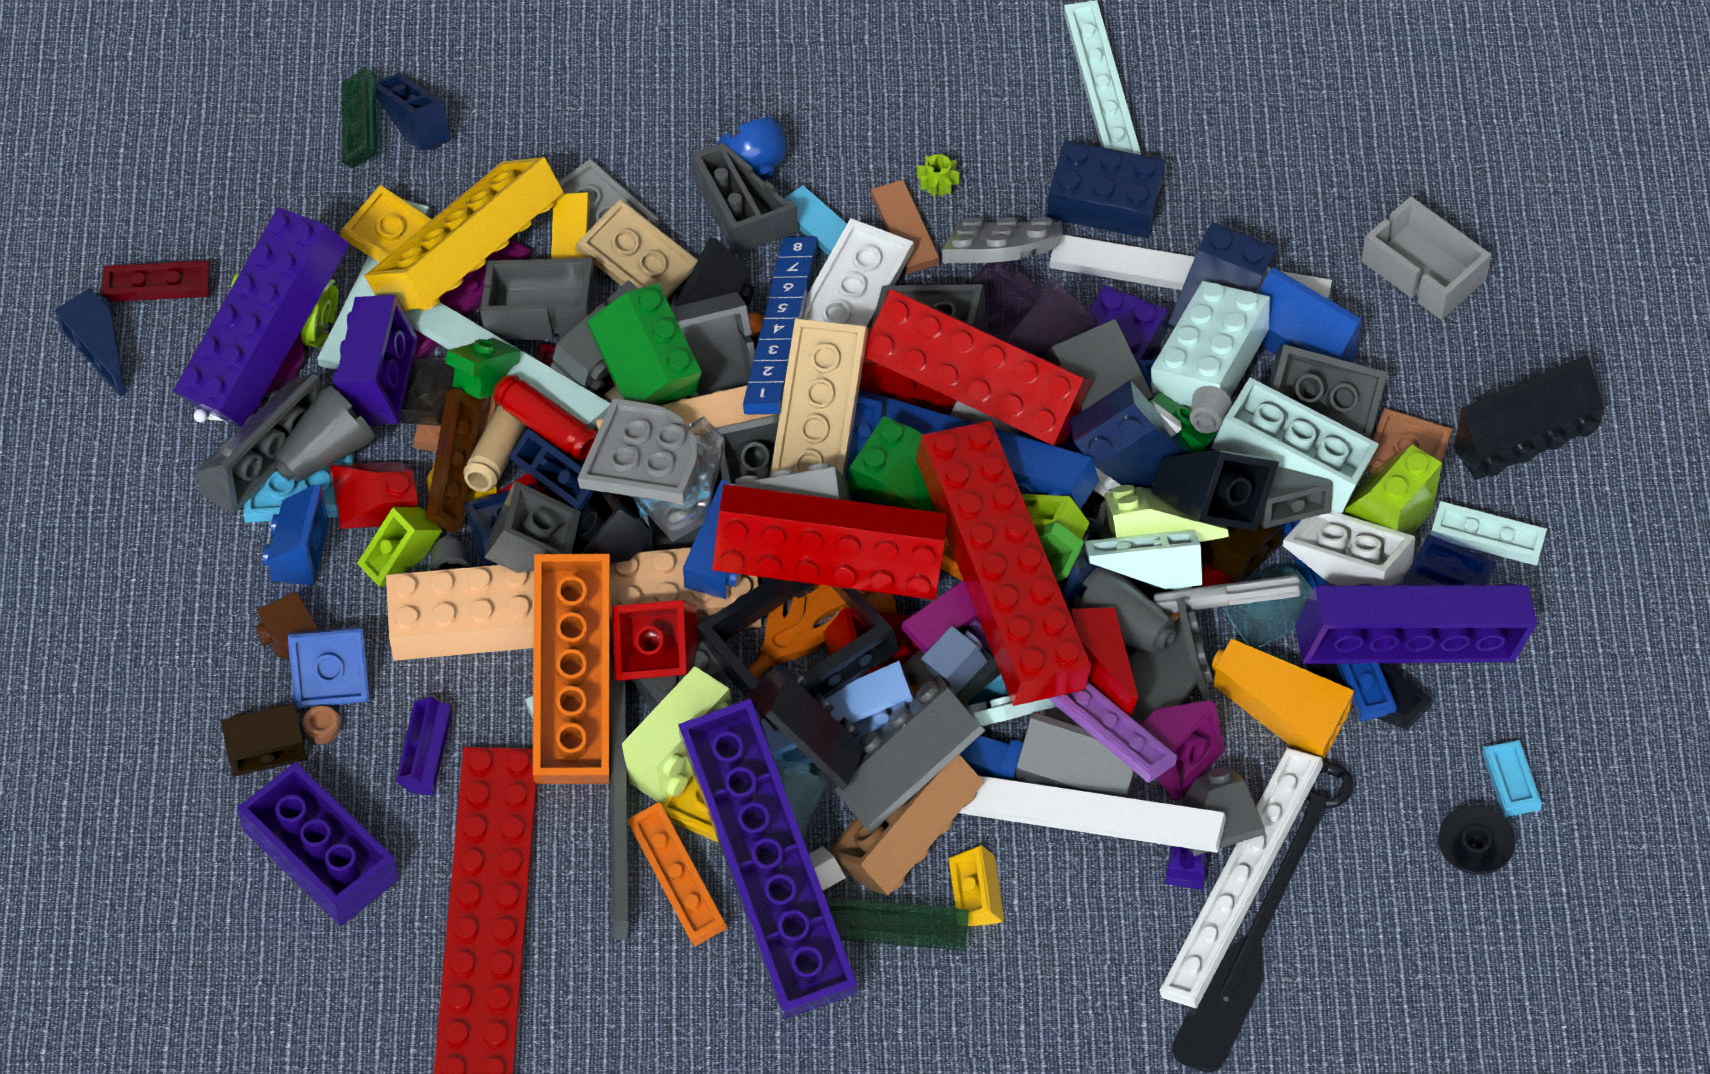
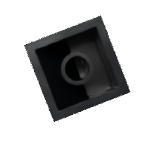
(1217, 486)

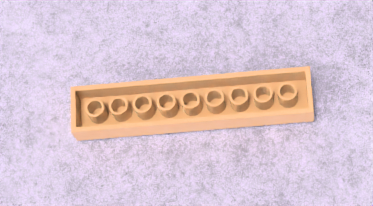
(494, 606)

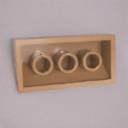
(889, 852)

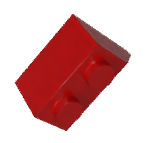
(654, 639)

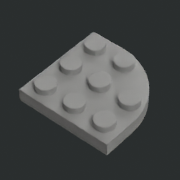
(1000, 240)
(642, 454)

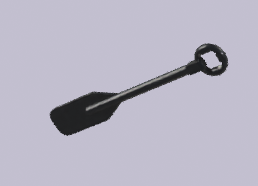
(1215, 1024)

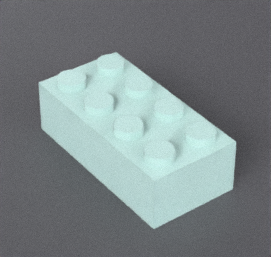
(1211, 342)
(1299, 438)

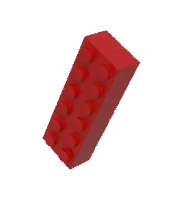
(976, 368)
(829, 542)

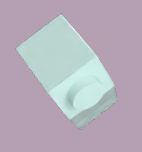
(1159, 559)

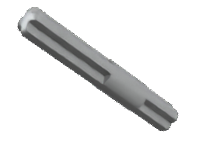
(1229, 594)

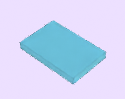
(269, 497)

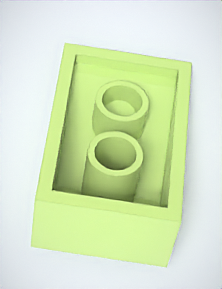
(1141, 512)

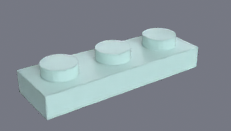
(1489, 533)

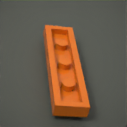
(677, 874)

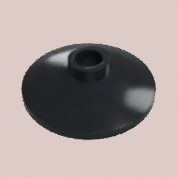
(1481, 827)

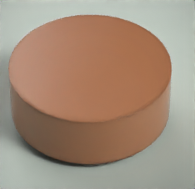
(321, 724)

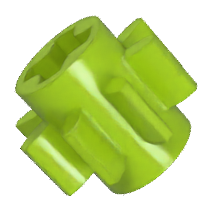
(938, 174)

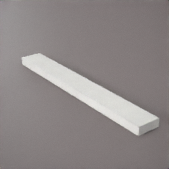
(1139, 264)
(1098, 814)
(1240, 880)

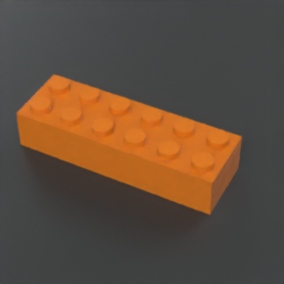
(571, 669)

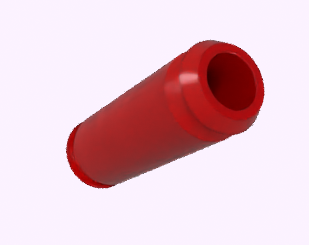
(544, 416)

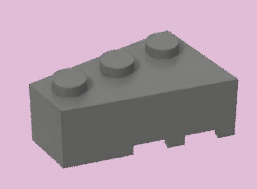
(740, 201)

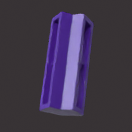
(424, 746)

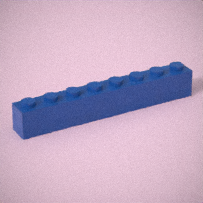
(1035, 465)

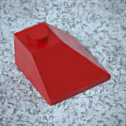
(370, 490)

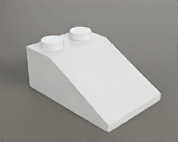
(1351, 550)

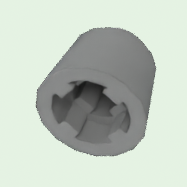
(1209, 408)

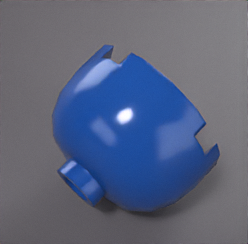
(760, 145)

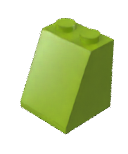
(1398, 492)

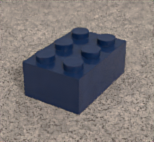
(1106, 189)

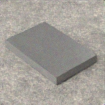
(602, 191)

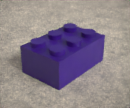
(376, 359)

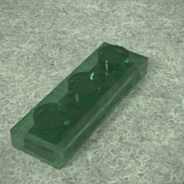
(358, 118)

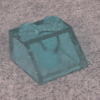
(1272, 619)

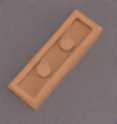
(903, 220)

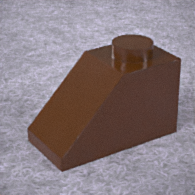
(281, 618)

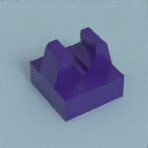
(1186, 869)

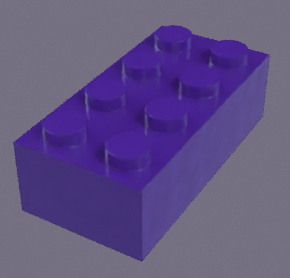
(318, 843)

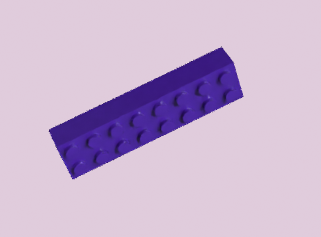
(767, 859)

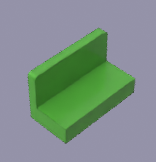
(1060, 548)

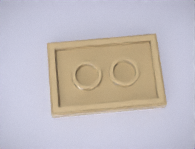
(636, 250)

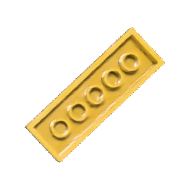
(466, 233)

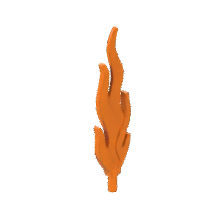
(796, 633)

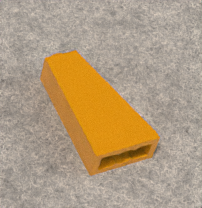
(1283, 697)

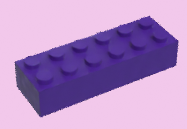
(261, 317)
(1415, 623)

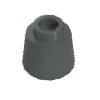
(449, 554)

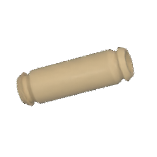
(493, 450)

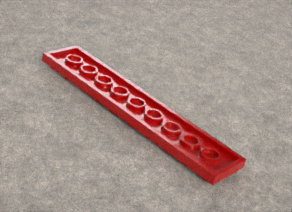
(487, 913)

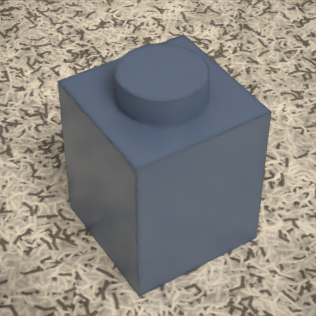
(955, 658)

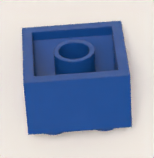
(298, 538)

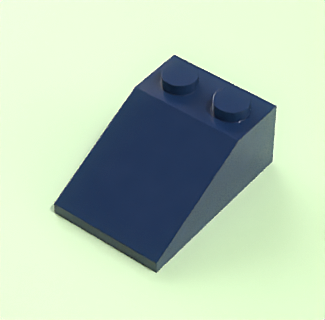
(1228, 260)
(1126, 436)

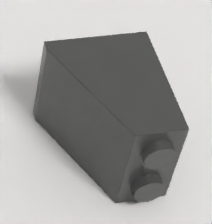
(1102, 357)

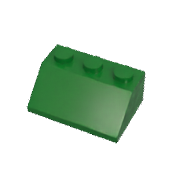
(645, 347)

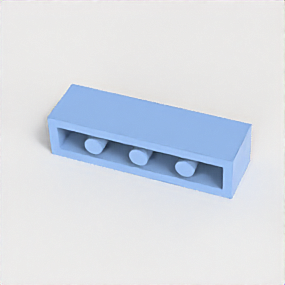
(863, 703)

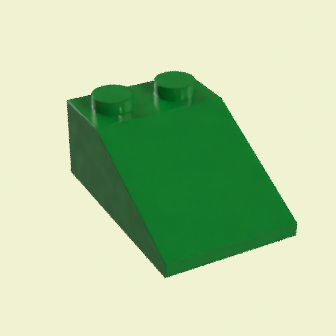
(888, 469)

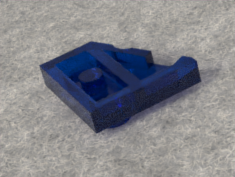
(1447, 565)

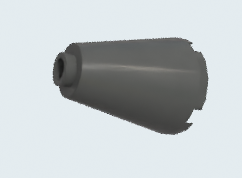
(322, 437)
(1140, 620)

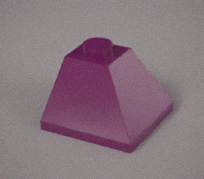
(1195, 738)

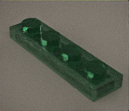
(900, 924)

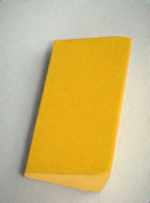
(977, 886)

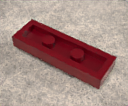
(156, 281)

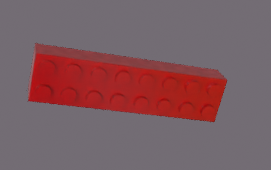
(1003, 563)

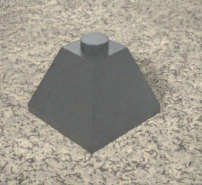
(530, 526)
(1228, 793)

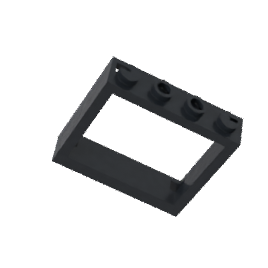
(826, 676)

